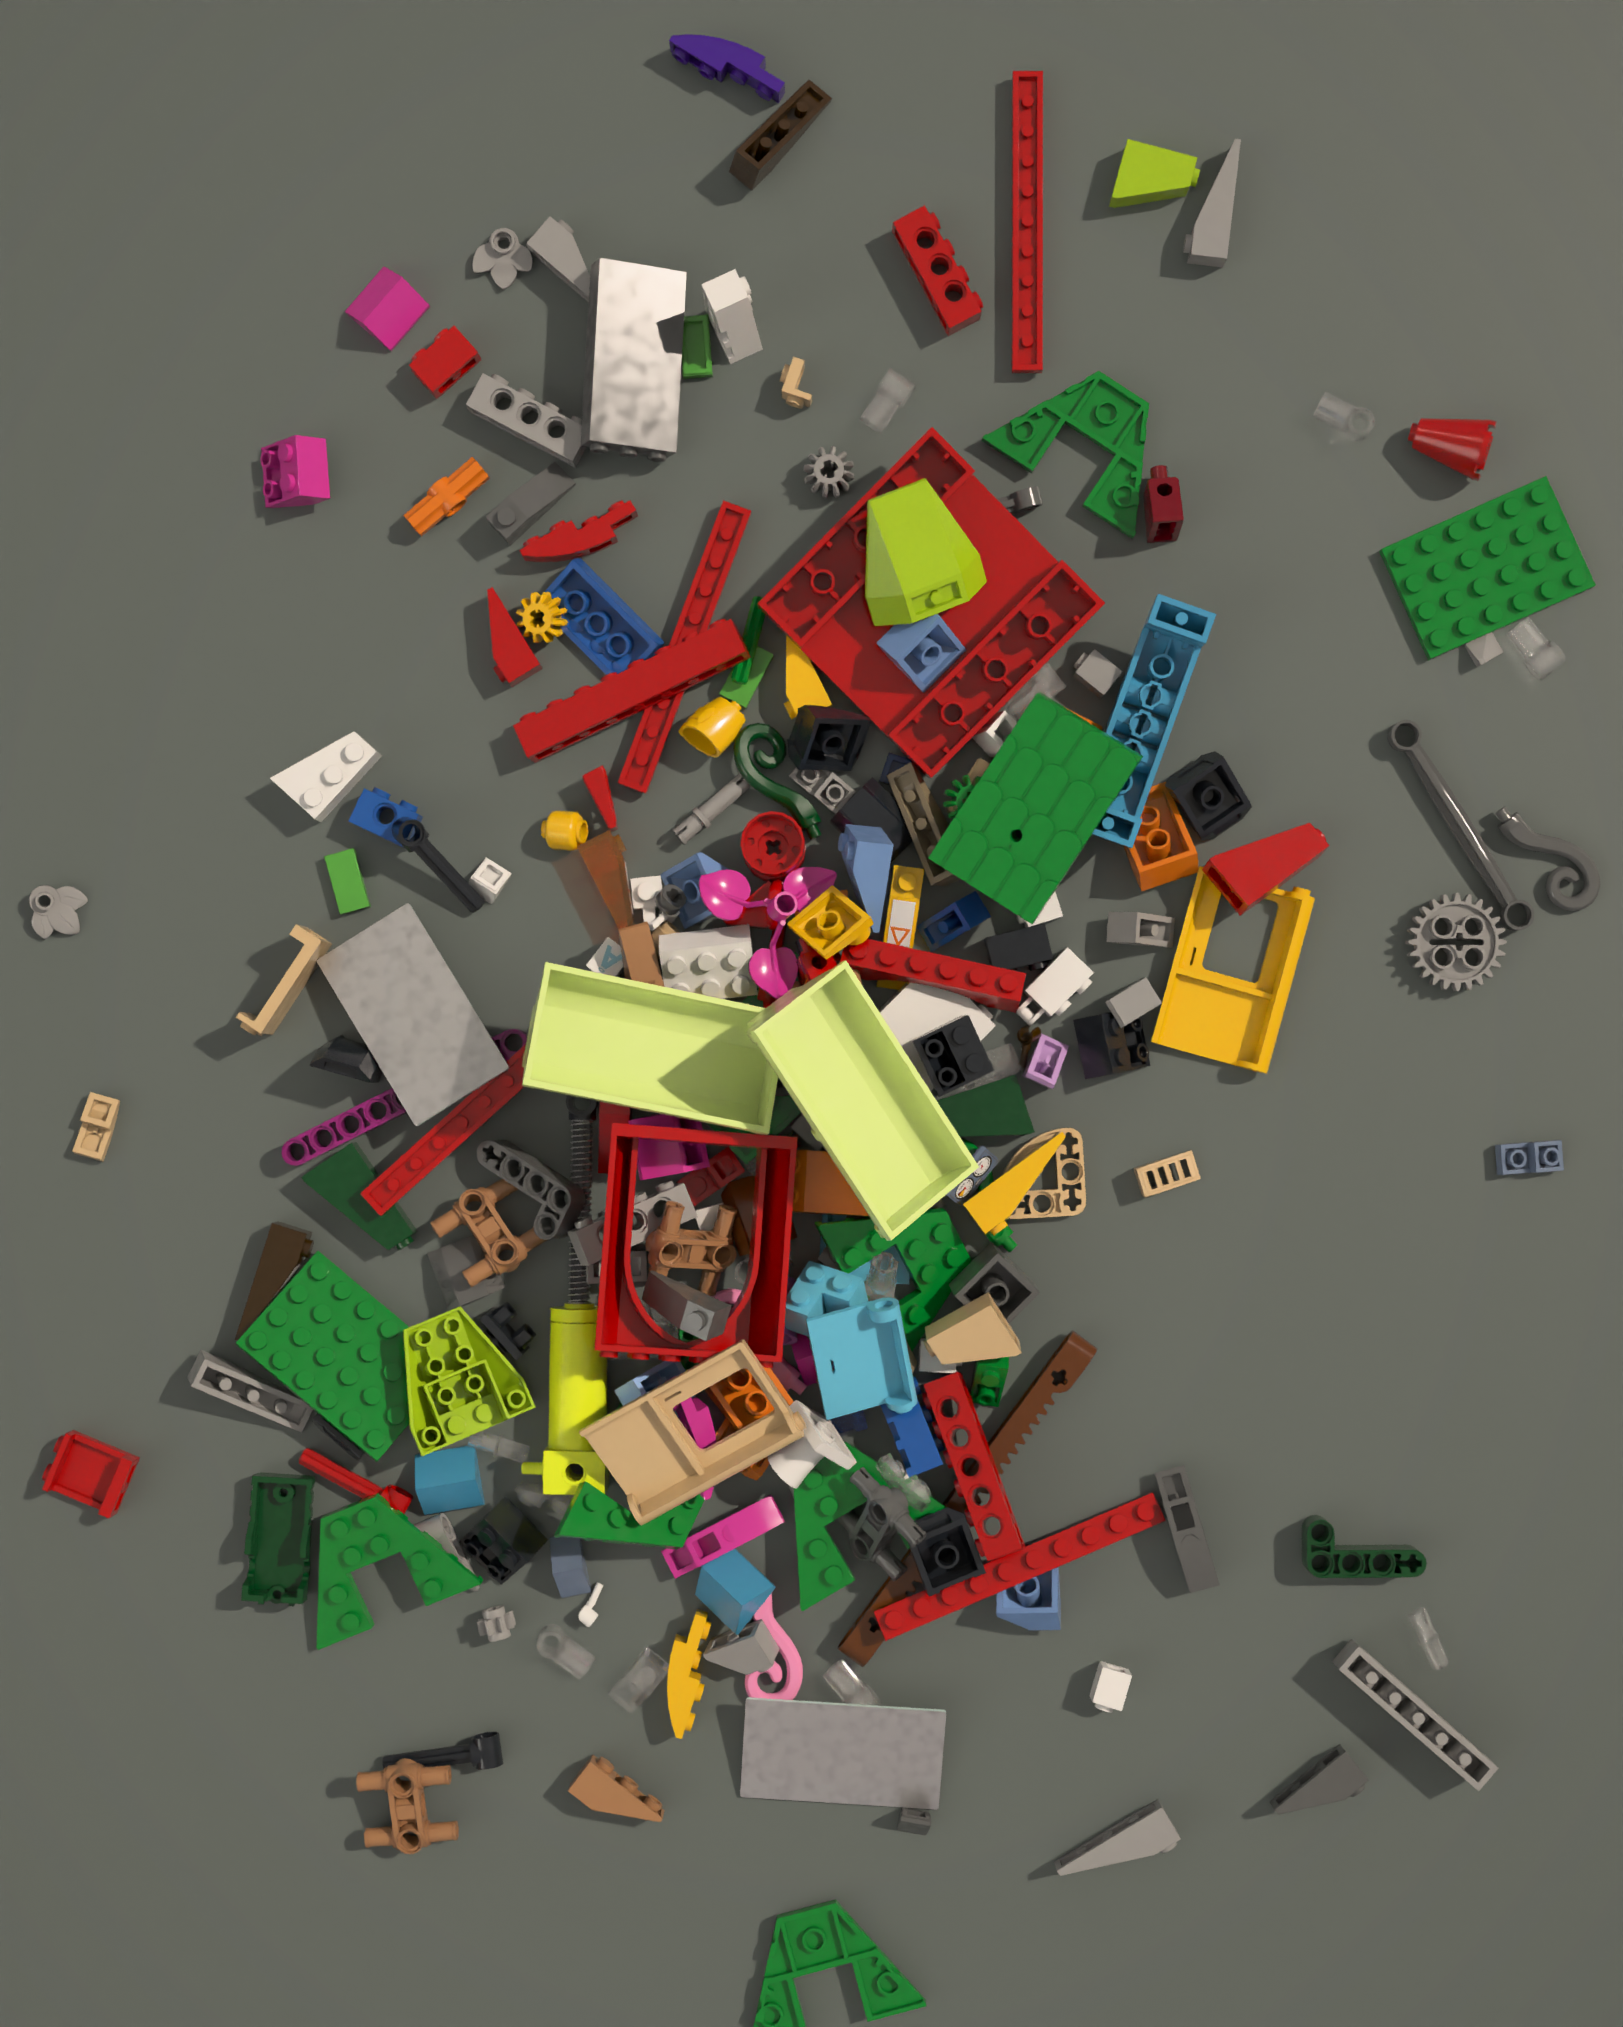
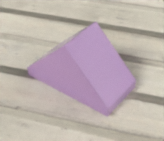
(1046, 1061)

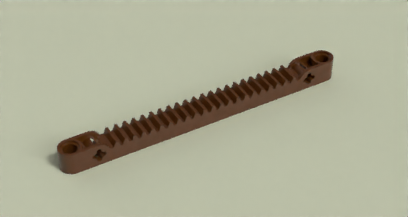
(1071, 1356)

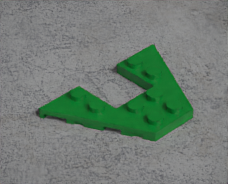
(1104, 415)
(927, 1248)
(819, 1501)
(600, 1518)
(365, 1535)
(820, 1940)

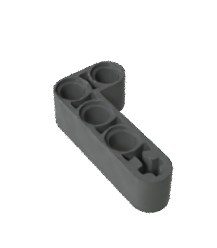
(529, 1182)

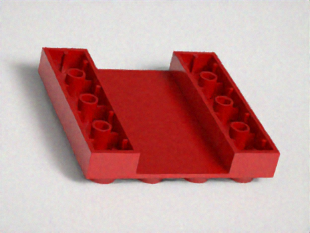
(1006, 627)

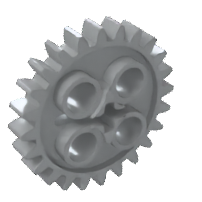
(1456, 968)

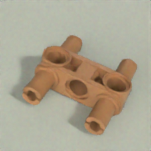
(488, 1231)
(693, 1249)
(407, 1806)

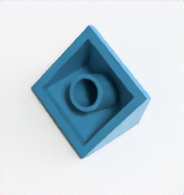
(448, 1480)
(733, 1589)

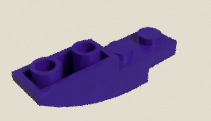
(719, 56)

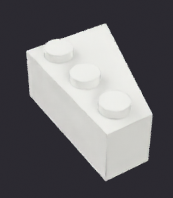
(731, 315)
(328, 775)

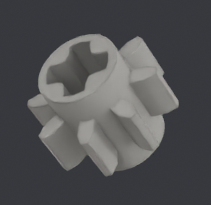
(496, 1623)

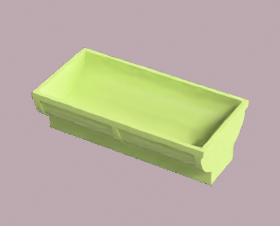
(648, 1049)
(862, 1098)

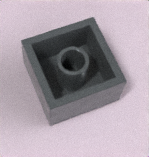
(1000, 1277)

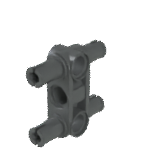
(878, 1524)

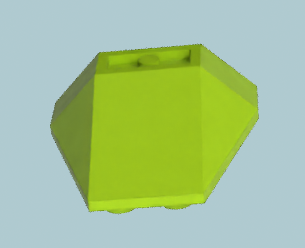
(916, 557)
(457, 1381)

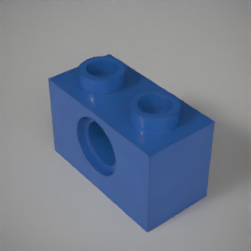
(368, 812)

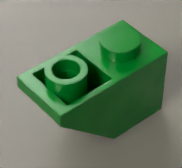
(989, 1381)

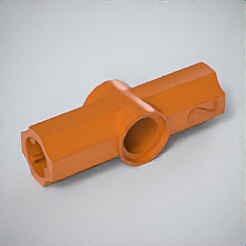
(446, 496)

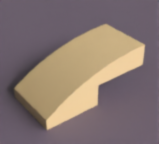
(97, 1126)

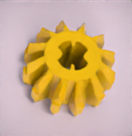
(551, 618)

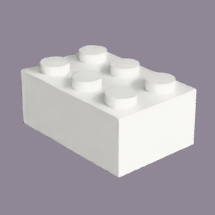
(708, 961)

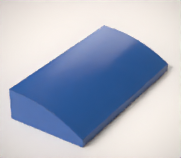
(601, 620)

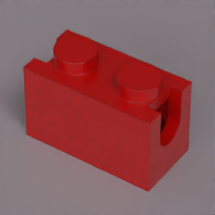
(444, 361)

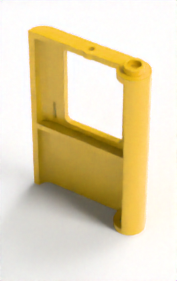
(1220, 1013)

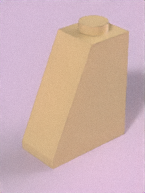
(972, 1334)

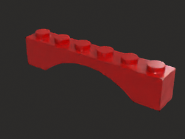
(980, 982)

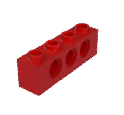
(951, 314)

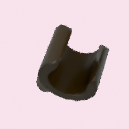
(1026, 1039)

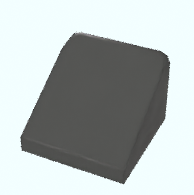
(914, 1821)

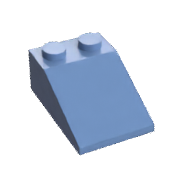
(867, 861)

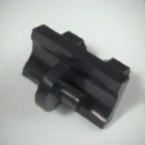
(503, 1335)

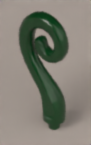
(797, 805)

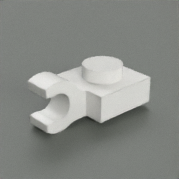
(644, 894)

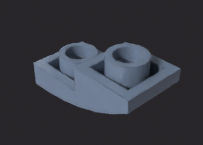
(1529, 1157)

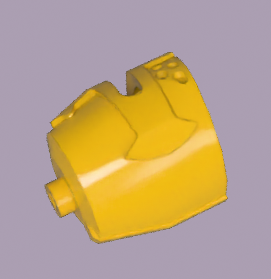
(713, 726)

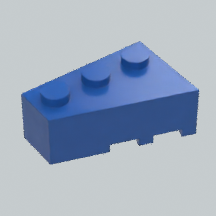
(913, 1437)

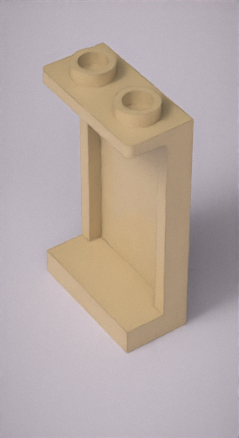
(290, 985)

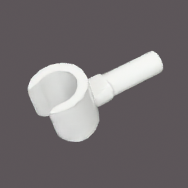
(662, 918)
(587, 1614)

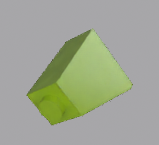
(1152, 175)

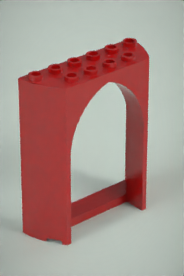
(761, 1306)

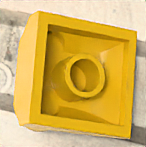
(831, 923)

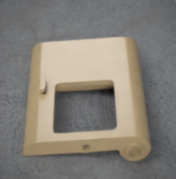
(658, 1458)

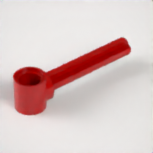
(396, 1496)

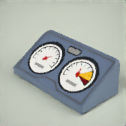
(965, 1189)

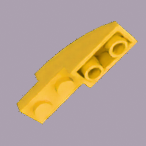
(682, 1683)

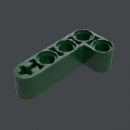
(1363, 1554)

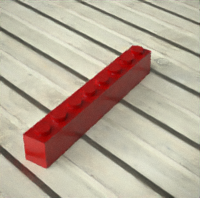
(631, 690)

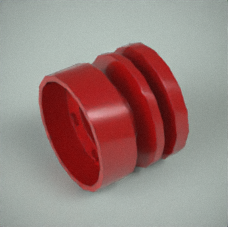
(773, 829)

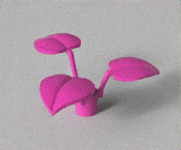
(726, 894)

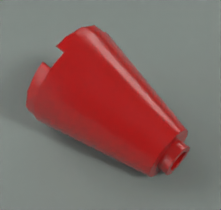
(1454, 442)

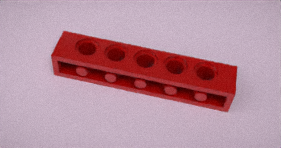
(1009, 1537)

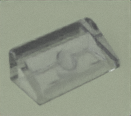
(1004, 1063)

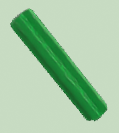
(750, 637)

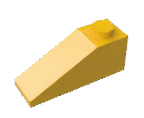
(802, 681)

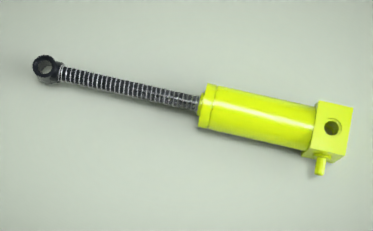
(575, 1367)

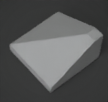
(1483, 649)

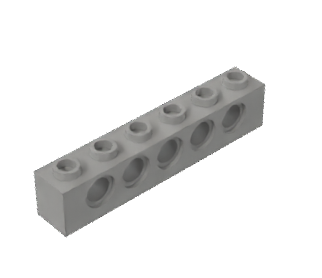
(1415, 1715)

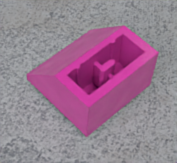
(295, 472)
(667, 1157)

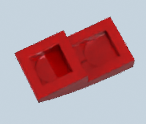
(705, 1181)

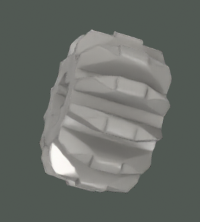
(825, 460)

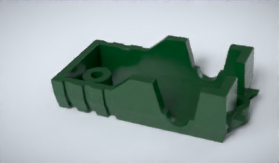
(279, 1538)

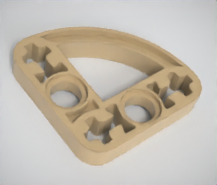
(1057, 1195)

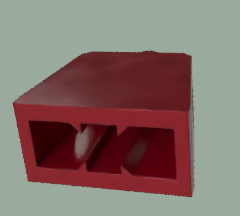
(1162, 506)

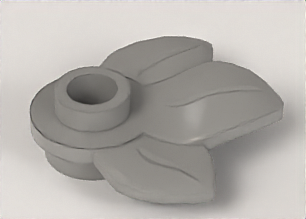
(502, 262)
(59, 913)

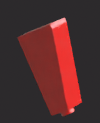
(1261, 867)

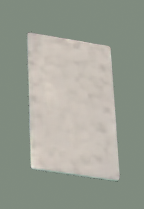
(412, 1014)
(842, 1753)

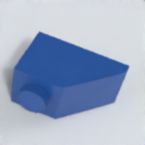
(953, 921)

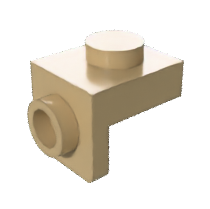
(791, 378)

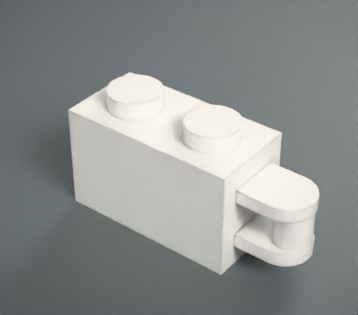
(1055, 986)

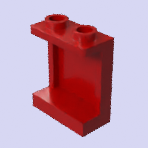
(90, 1472)

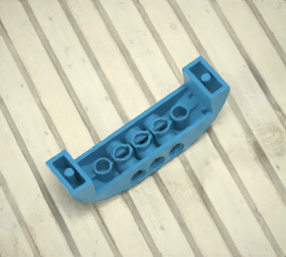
(1150, 703)

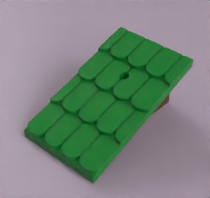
(1035, 807)

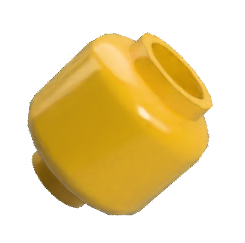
(564, 830)

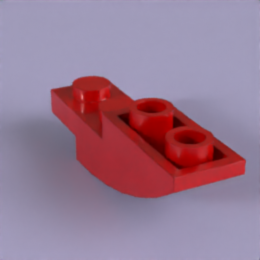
(568, 543)

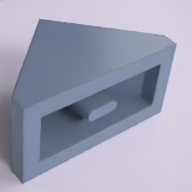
(569, 1566)

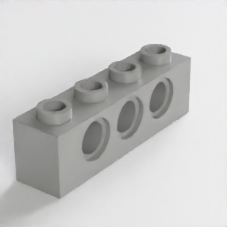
(492, 389)
(586, 1234)

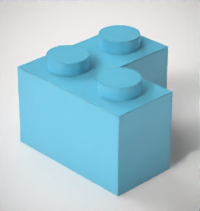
(820, 1292)

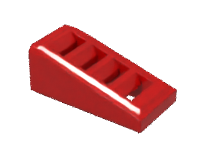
(599, 788)

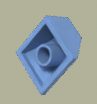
(922, 649)
(686, 877)
(1033, 1603)

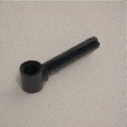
(437, 862)
(482, 1751)

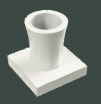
(801, 1456)

